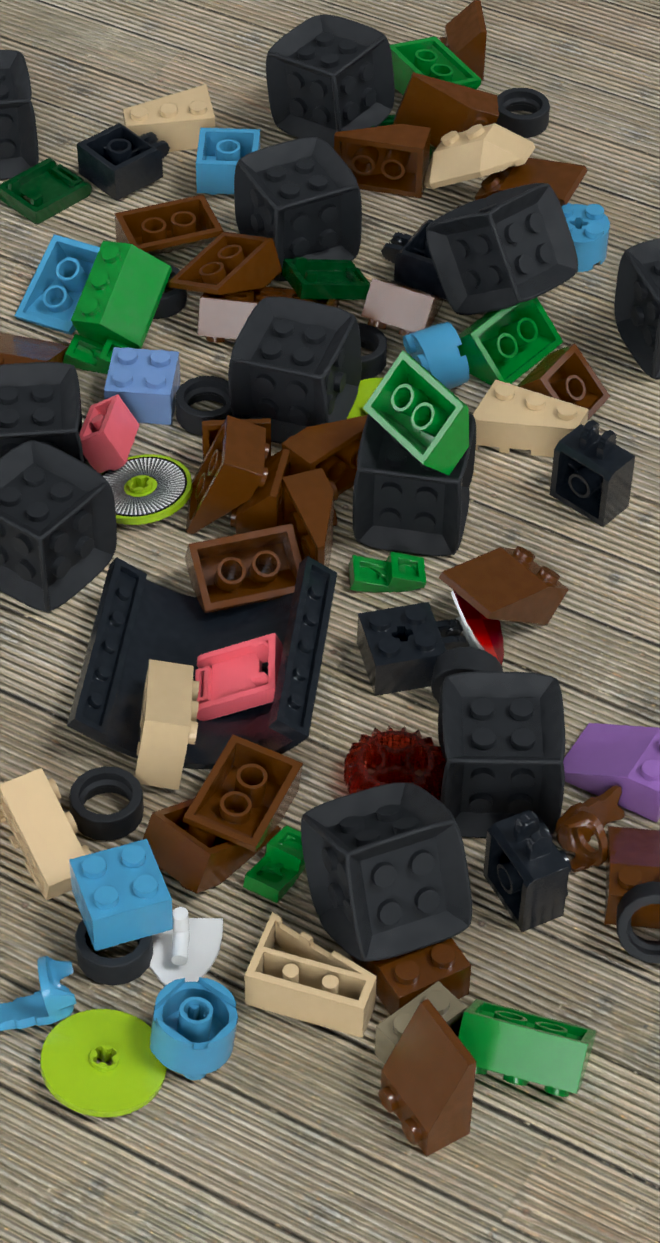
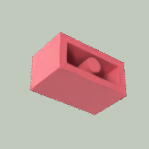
(108, 434)

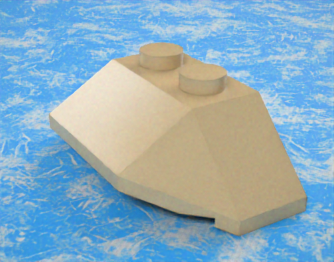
(475, 154)

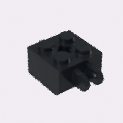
(121, 160)
(413, 261)
(592, 473)
(403, 645)
(526, 870)

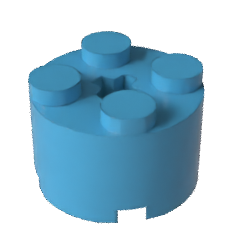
(589, 233)
(438, 353)
(194, 1027)

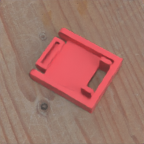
(234, 678)

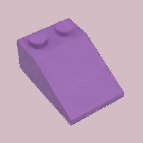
(621, 757)

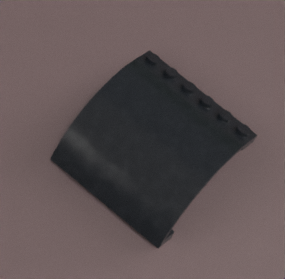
(152, 622)

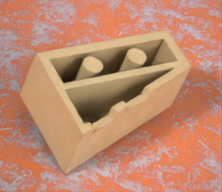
(41, 830)

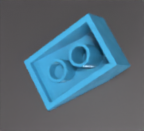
(58, 284)

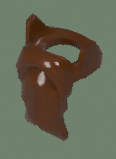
(585, 820)

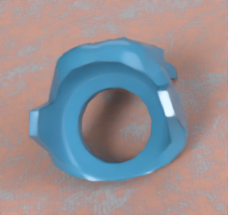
(45, 1006)

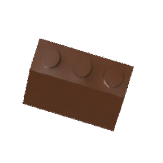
(168, 225)
(243, 568)

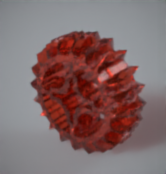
(395, 760)

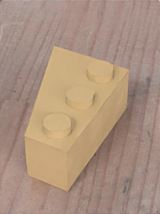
(173, 117)
(524, 420)
(166, 723)
(308, 982)

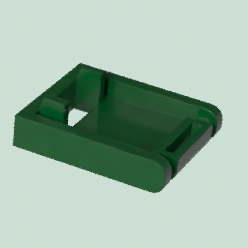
(44, 191)
(325, 279)

